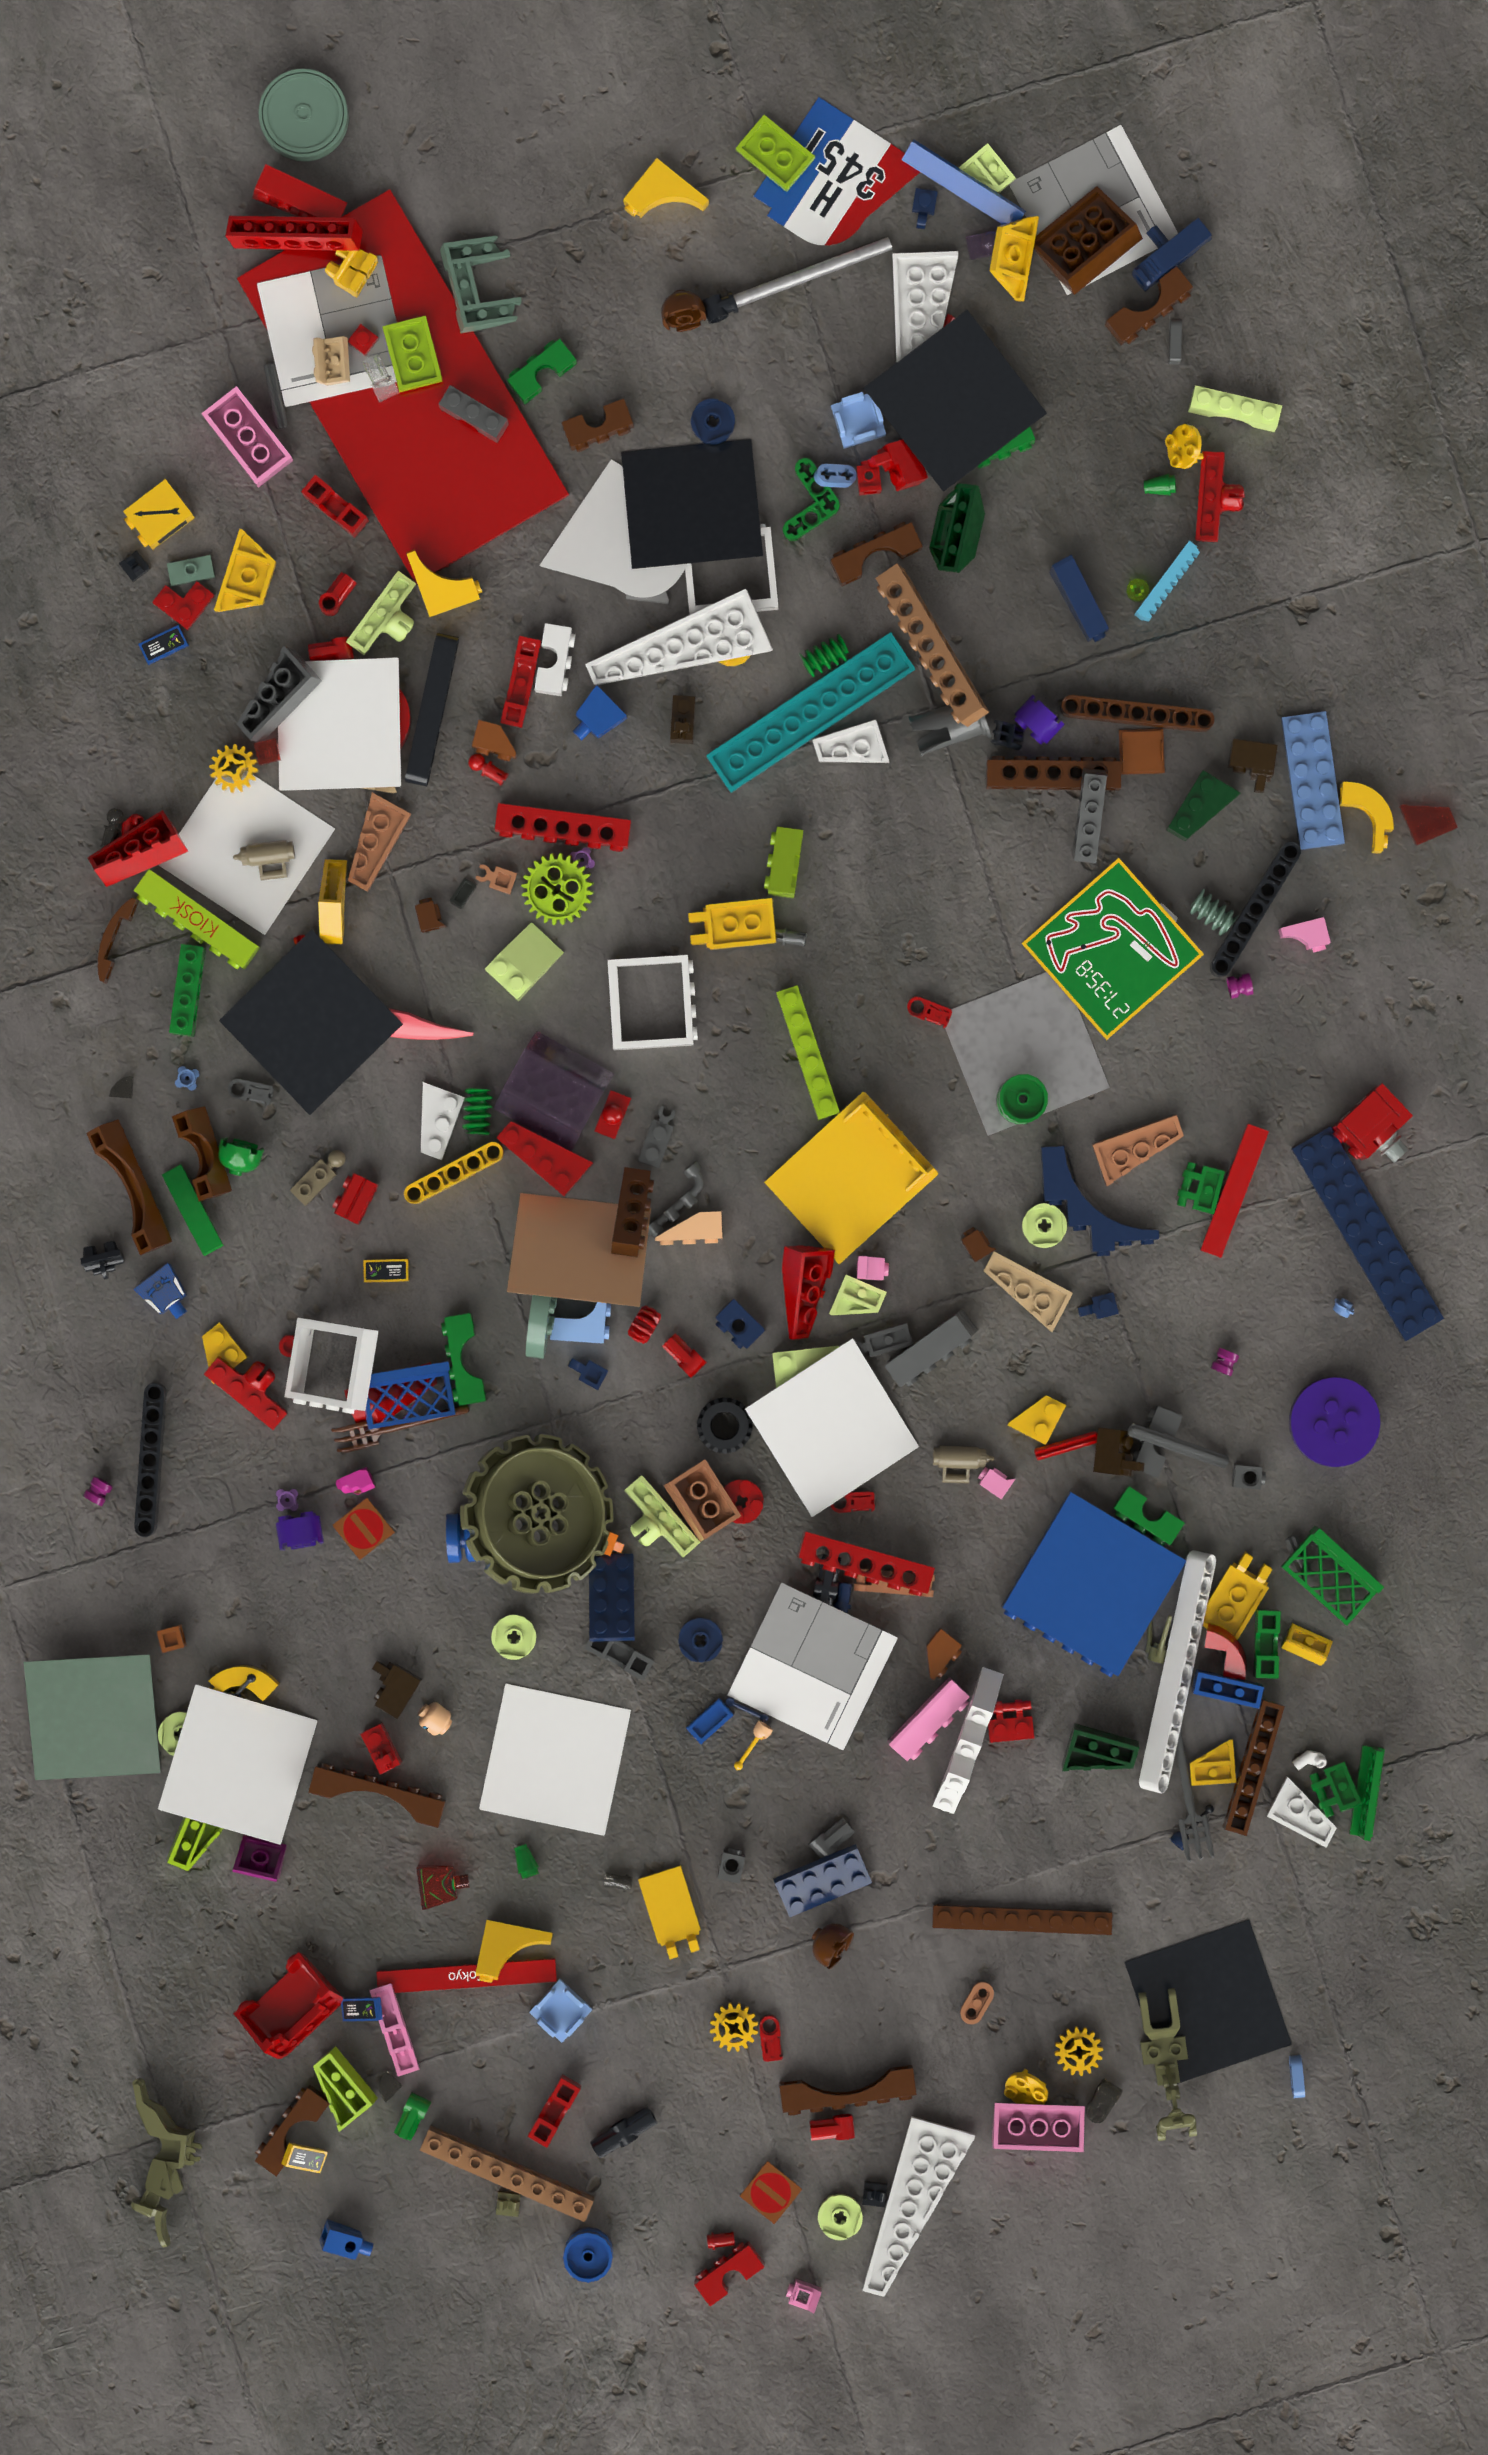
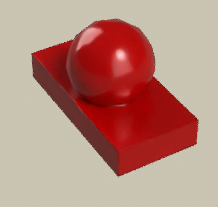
(612, 1114)

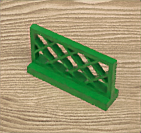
(1340, 1558)
(1368, 1790)

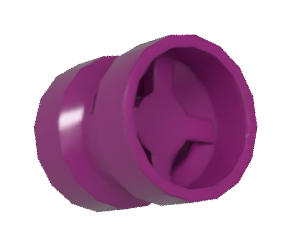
(1241, 985)
(1225, 1362)
(97, 1491)

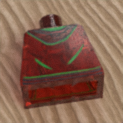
(439, 1884)

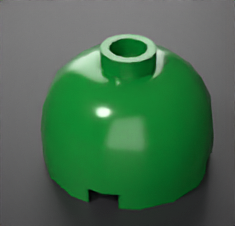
(239, 1156)

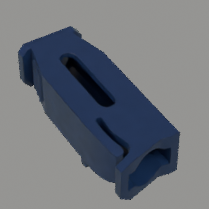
(1170, 252)

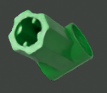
(414, 2111)

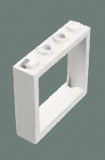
(759, 604)
(688, 989)
(360, 1372)

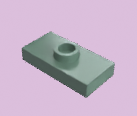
(191, 570)

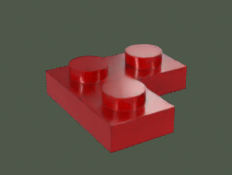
(187, 609)

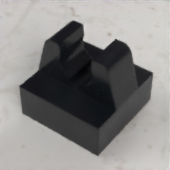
(134, 566)
(874, 2194)

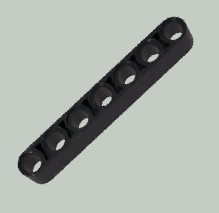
(432, 709)
(1259, 899)
(144, 1469)

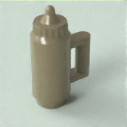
(267, 853)
(960, 1458)

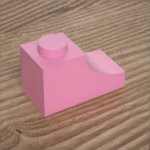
(1310, 933)
(871, 1268)

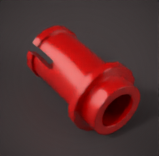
(720, 2240)

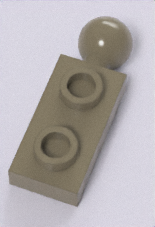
(318, 1177)

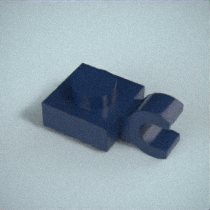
(924, 204)
(1102, 1306)
(591, 1374)

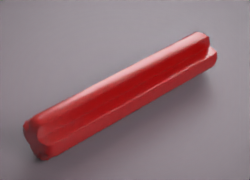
(1066, 1445)

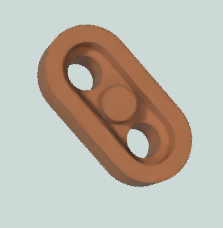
(977, 2002)

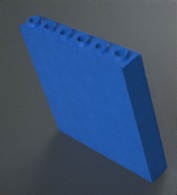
(1093, 1585)

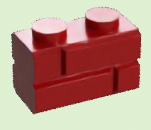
(355, 1198)

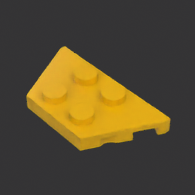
(1013, 255)
(246, 576)

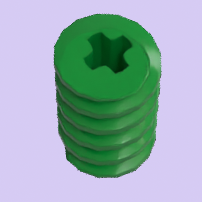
(824, 655)
(477, 1111)

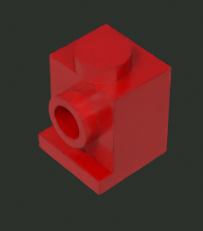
(866, 486)

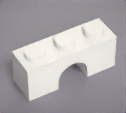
(553, 679)

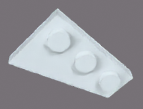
(855, 744)
(439, 1118)
(1298, 1813)

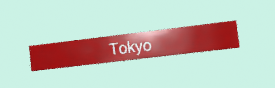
(465, 1976)

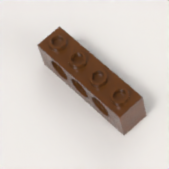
(627, 1242)

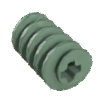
(1213, 912)

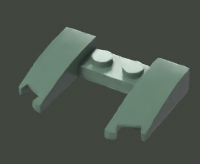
(470, 313)

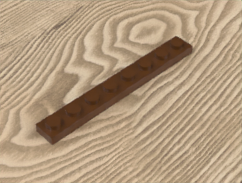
(1022, 1919)

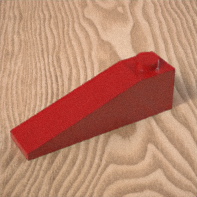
(803, 1281)
(386, 1403)

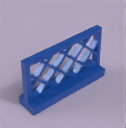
(410, 1375)

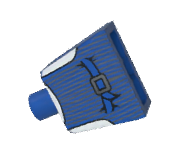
(163, 1291)

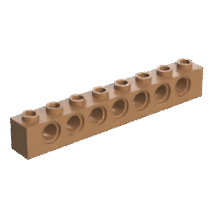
(973, 707)
(507, 2173)

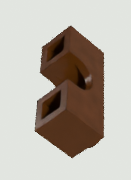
(581, 435)

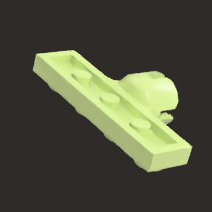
(385, 615)
(659, 1519)

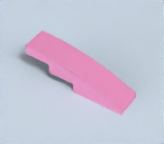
(395, 2031)

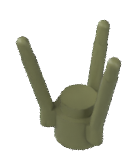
(1158, 1651)

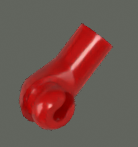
(131, 822)

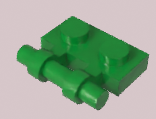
(1207, 1190)
(1342, 1787)

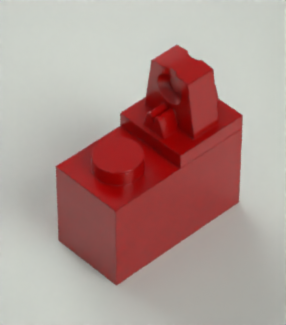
(901, 463)
(381, 1748)

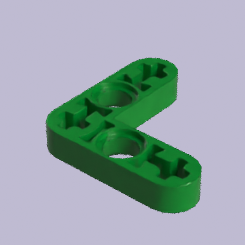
(817, 508)

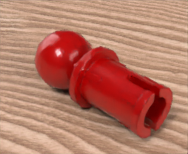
(478, 762)

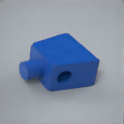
(598, 715)
(337, 2235)

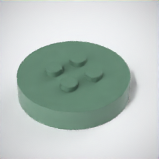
(303, 115)
(540, 1325)

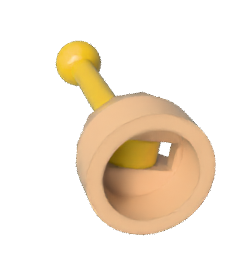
(761, 1731)

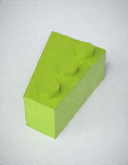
(784, 862)
(191, 1842)
(343, 2087)

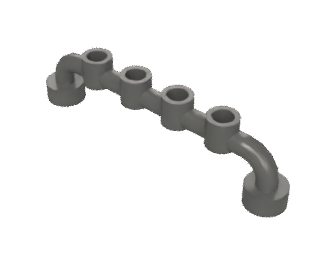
(687, 1200)

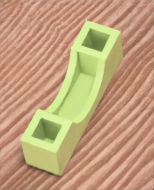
(1223, 404)

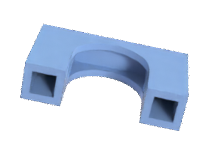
(586, 1329)

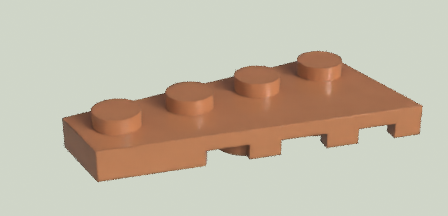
(379, 834)
(1129, 1149)

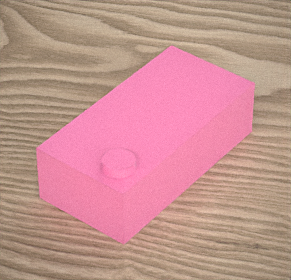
(247, 436)

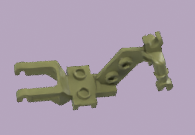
(1163, 2052)

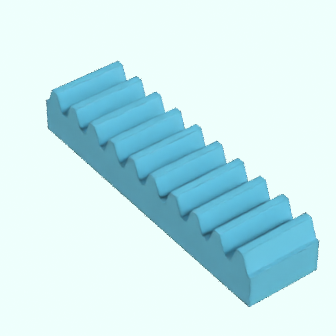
(1167, 581)

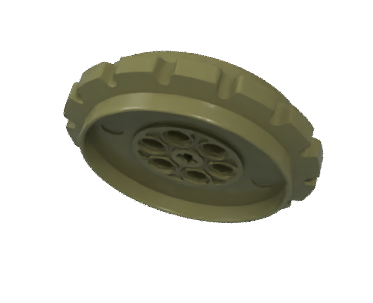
(493, 1513)

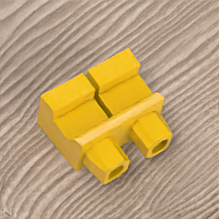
(353, 271)

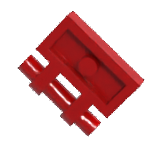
(1011, 1728)

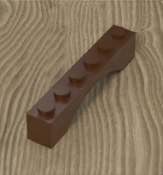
(148, 1226)
(422, 1807)
(800, 2095)

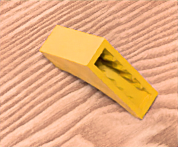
(661, 186)
(442, 592)
(332, 901)
(503, 1941)

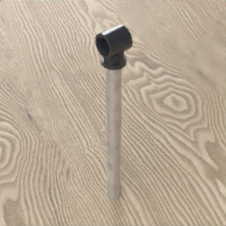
(719, 307)

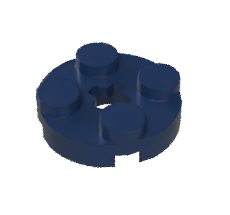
(719, 410)
(713, 1640)

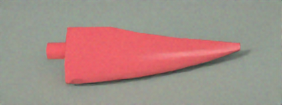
(422, 1029)

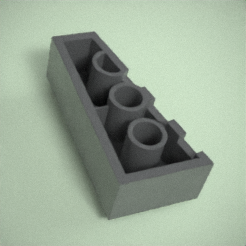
(278, 695)
(932, 1348)

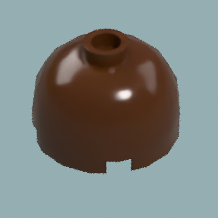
(682, 311)
(830, 1943)

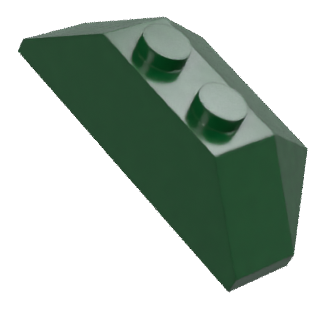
(957, 528)

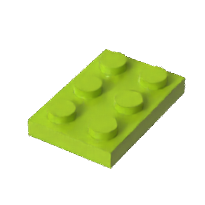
(775, 153)
(412, 354)

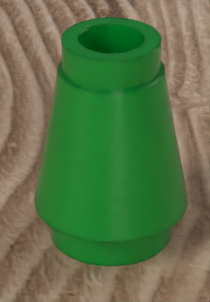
(1160, 485)
(525, 1862)

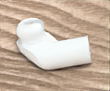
(1310, 1757)

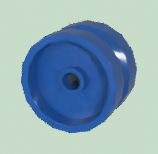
(456, 1539)
(591, 2241)

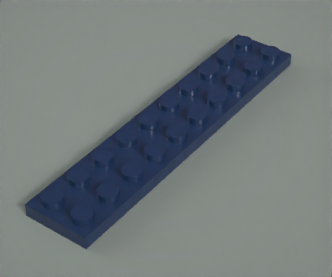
(1367, 1234)

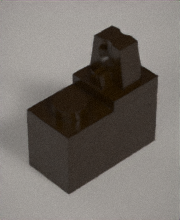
(682, 719)
(1253, 757)
(1113, 1453)
(399, 1688)

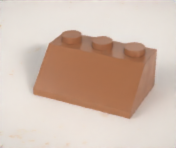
(702, 1500)

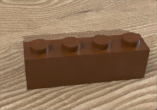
(1086, 240)

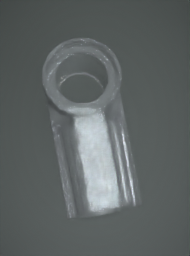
(382, 383)

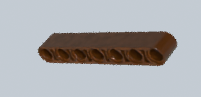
(1126, 717)

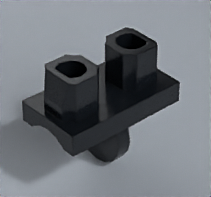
(102, 1262)

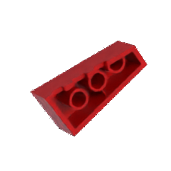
(295, 196)
(138, 850)
(550, 1161)

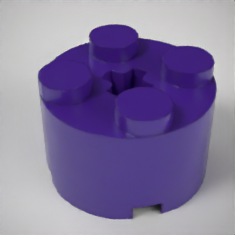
(1038, 719)
(299, 1531)

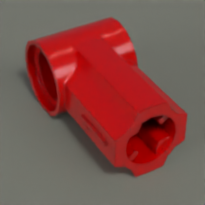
(338, 593)
(333, 650)
(686, 1357)
(839, 2127)

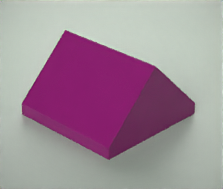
(260, 1858)

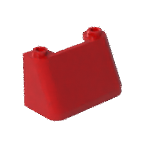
(289, 2008)

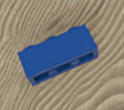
(1227, 1688)

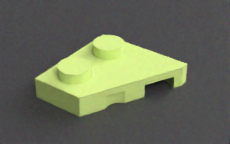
(988, 169)
(857, 1298)

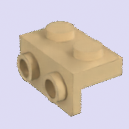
(331, 360)

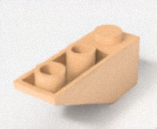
(698, 1227)

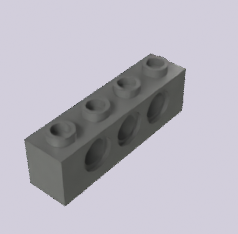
(1089, 815)

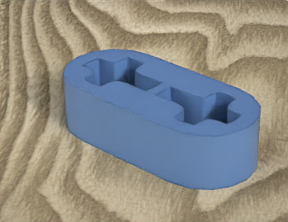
(834, 472)
(1297, 2076)

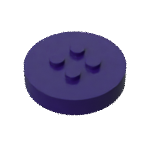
(1334, 1422)

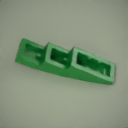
(192, 1210)

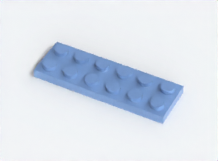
(1312, 780)

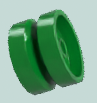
(1008, 1099)

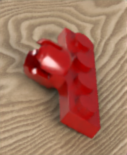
(1215, 497)
(248, 1389)

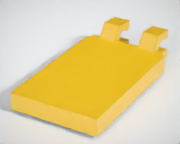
(735, 924)
(1237, 1596)
(670, 1909)

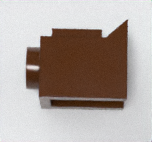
(428, 915)
(976, 1244)

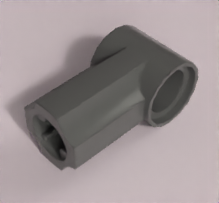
(828, 1841)

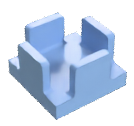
(858, 420)
(560, 2011)

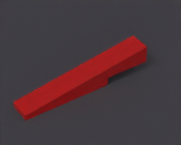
(1234, 1190)

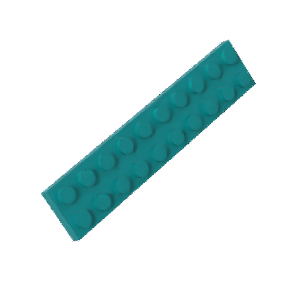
(810, 712)

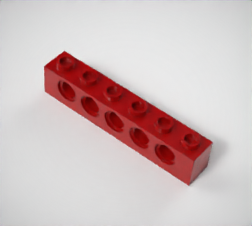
(294, 233)
(507, 813)
(922, 1573)

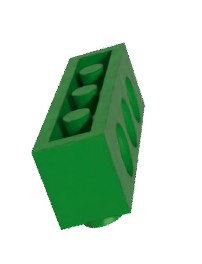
(187, 990)

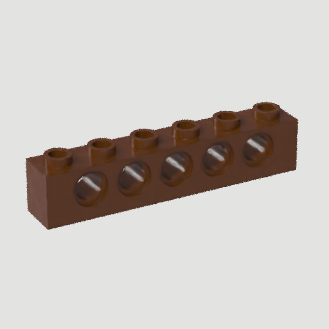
(996, 780)
(1253, 1767)

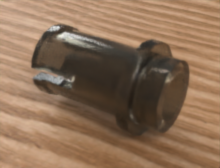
(618, 1881)

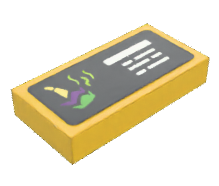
(386, 1270)
(304, 2157)

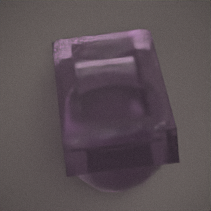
(980, 245)

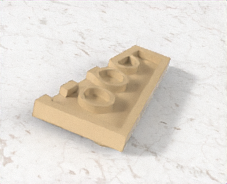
(1035, 1293)

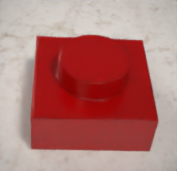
(363, 340)

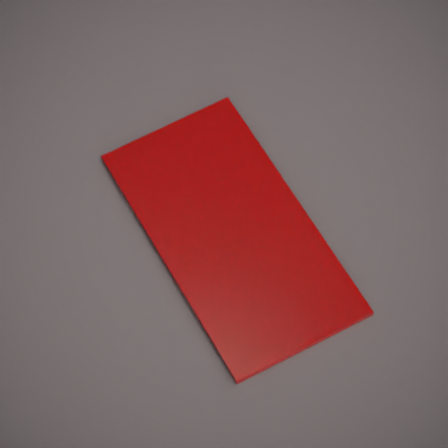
(420, 469)

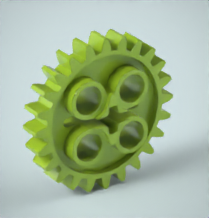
(568, 872)

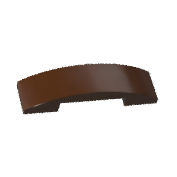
(125, 912)

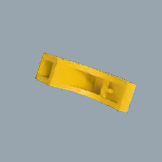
(1374, 805)
(237, 1675)

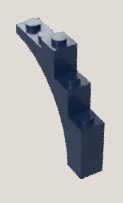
(1080, 1213)

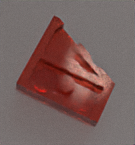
(1427, 822)

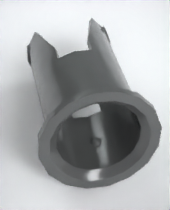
(945, 728)

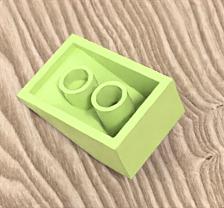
(524, 961)
(791, 1363)

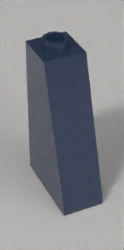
(1079, 599)

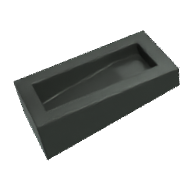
(463, 893)

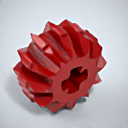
(644, 1324)

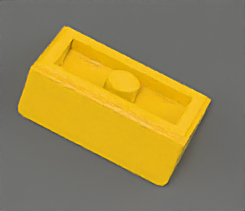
(1307, 1644)

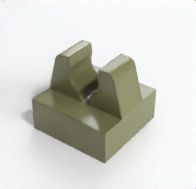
(508, 2204)

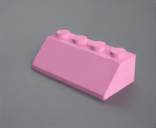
(924, 1723)
(1038, 2127)

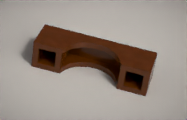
(1127, 323)
(901, 541)
(196, 1128)
(308, 2108)

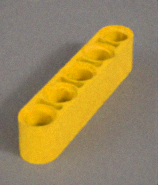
(442, 1173)

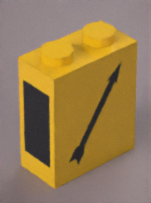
(157, 515)

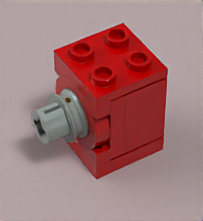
(1374, 1125)

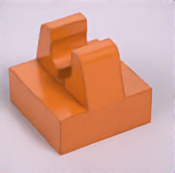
(613, 1544)

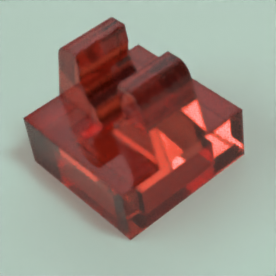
(267, 751)

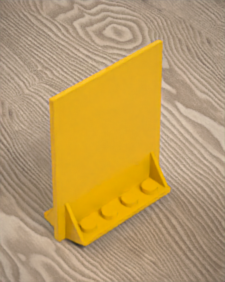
(851, 1177)

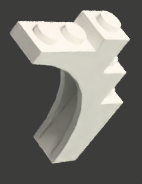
(969, 1740)

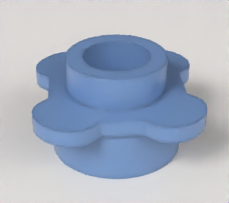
(192, 1074)
(1343, 1307)

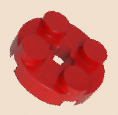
(752, 1493)

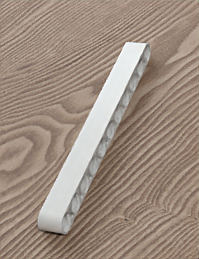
(1177, 1671)

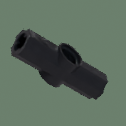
(826, 1584)
(623, 2132)

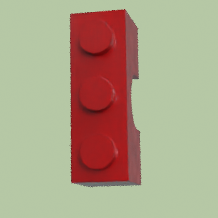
(334, 506)
(554, 2110)
(743, 2259)

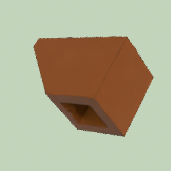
(492, 739)
(940, 1651)

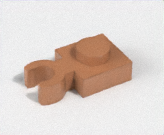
(501, 879)

